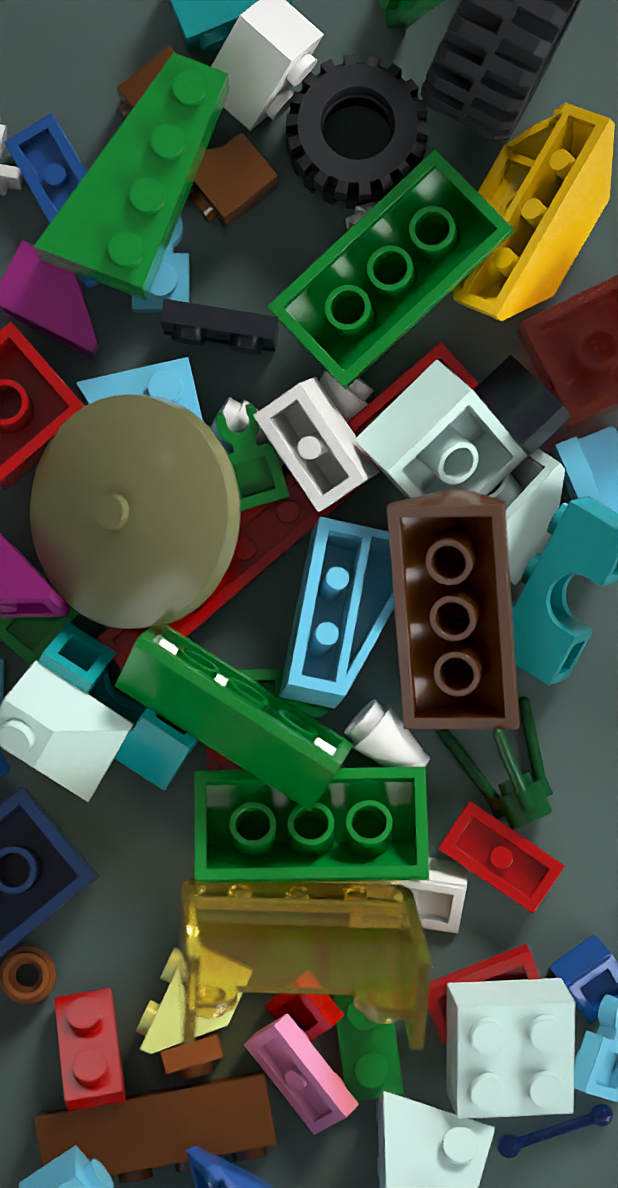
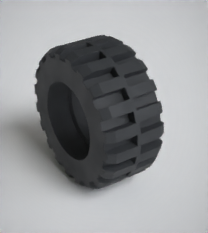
(495, 61)

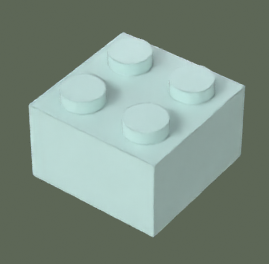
(440, 438)
(510, 1048)

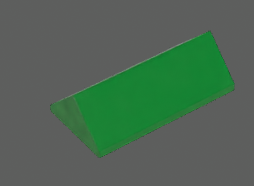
(390, 269)
(233, 714)
(360, 829)

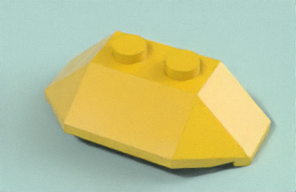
(551, 192)

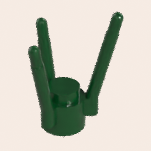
(521, 797)

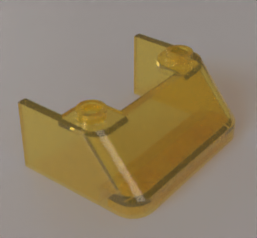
(303, 941)

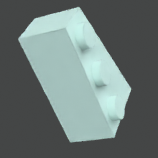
(428, 1146)

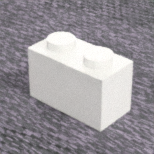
(265, 58)
(316, 443)

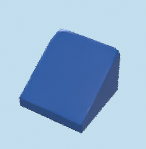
(589, 975)

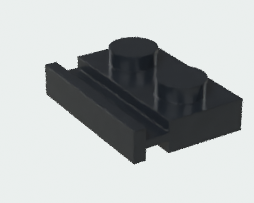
(238, 329)

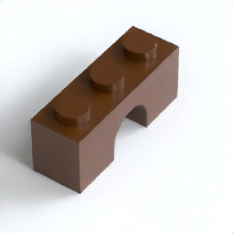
(229, 177)

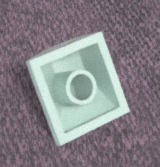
(531, 499)
(61, 730)

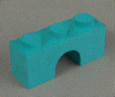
(545, 630)
(153, 744)

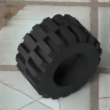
(347, 86)

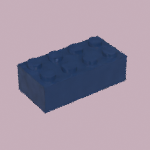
(37, 869)

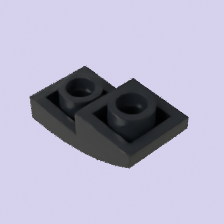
(522, 404)

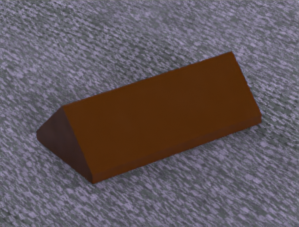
(453, 611)

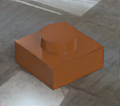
(194, 1058)

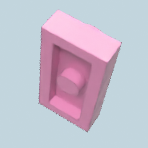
(301, 1074)

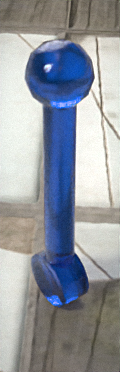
(510, 1145)

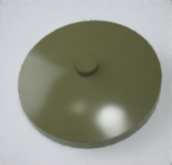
(134, 511)

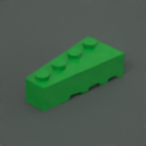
(136, 189)

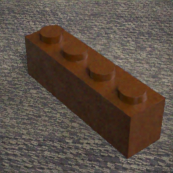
(160, 1124)

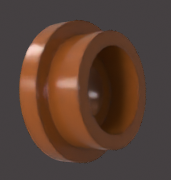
(9, 974)

